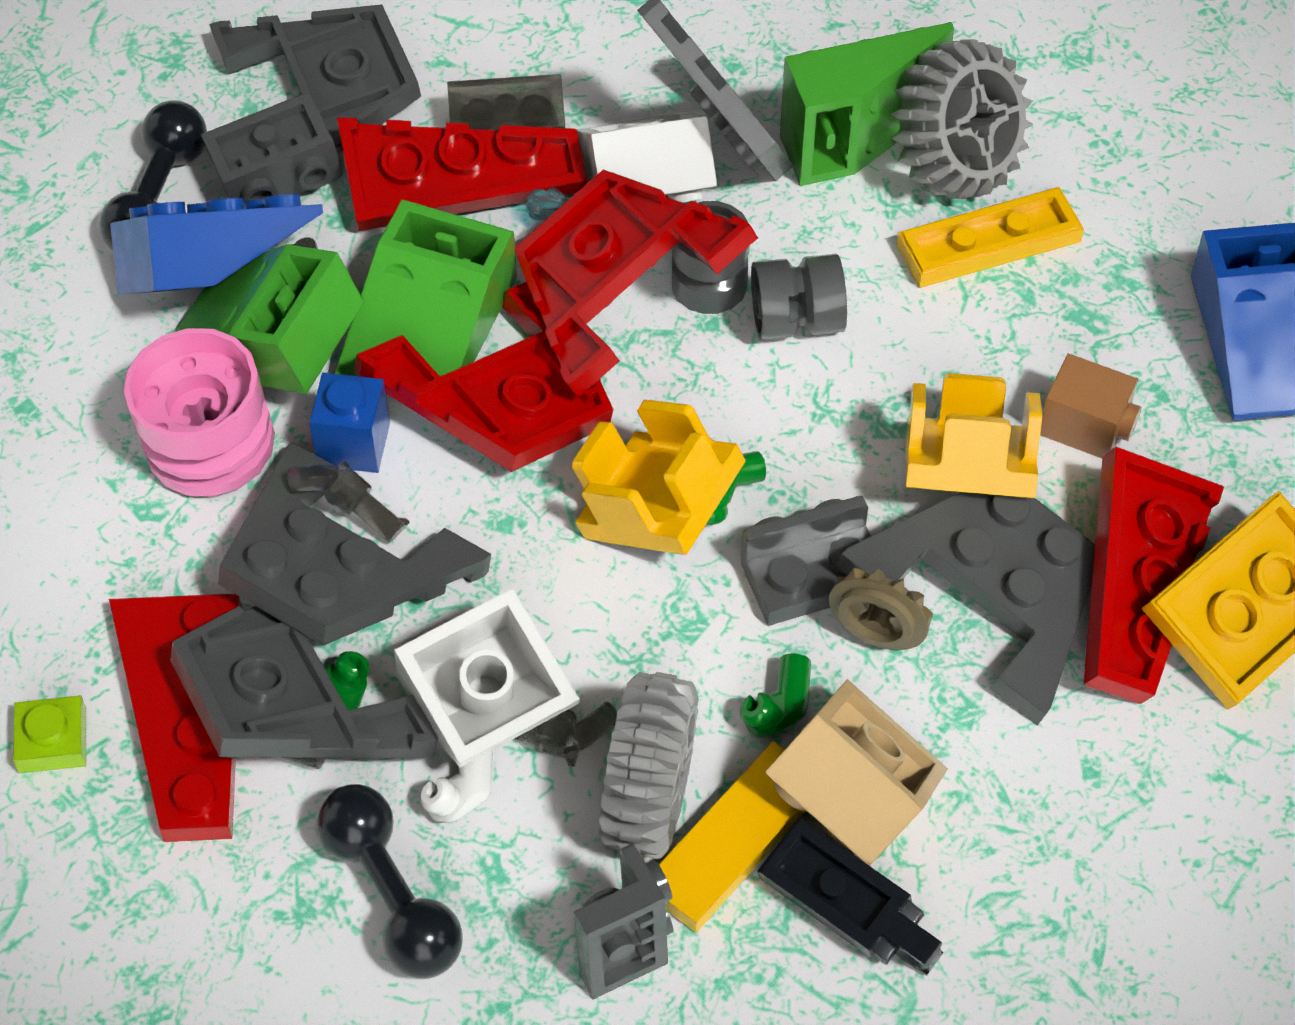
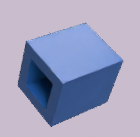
(350, 421)

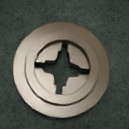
(880, 610)

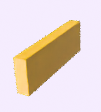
(989, 237)
(727, 843)

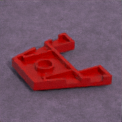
(602, 246)
(502, 404)

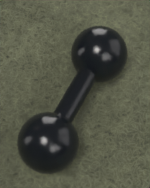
(172, 139)
(421, 933)

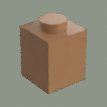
(1090, 407)

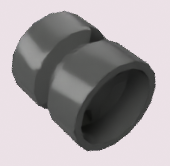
(698, 285)
(820, 293)

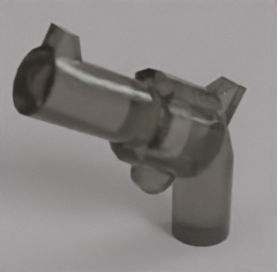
(349, 494)
(566, 738)

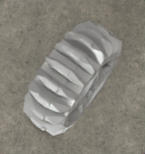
(962, 119)
(648, 764)

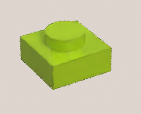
(49, 734)

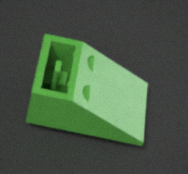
(843, 98)
(435, 284)
(285, 310)

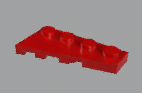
(454, 166)
(1145, 538)
(185, 774)

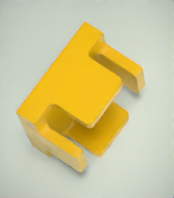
(970, 440)
(659, 484)

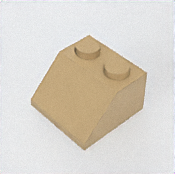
(857, 773)

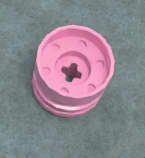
(200, 411)

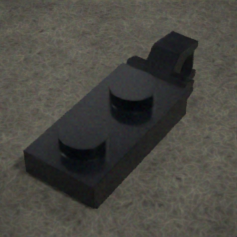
(849, 897)

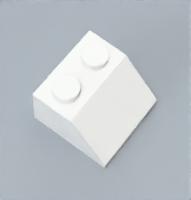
(657, 151)
(484, 678)

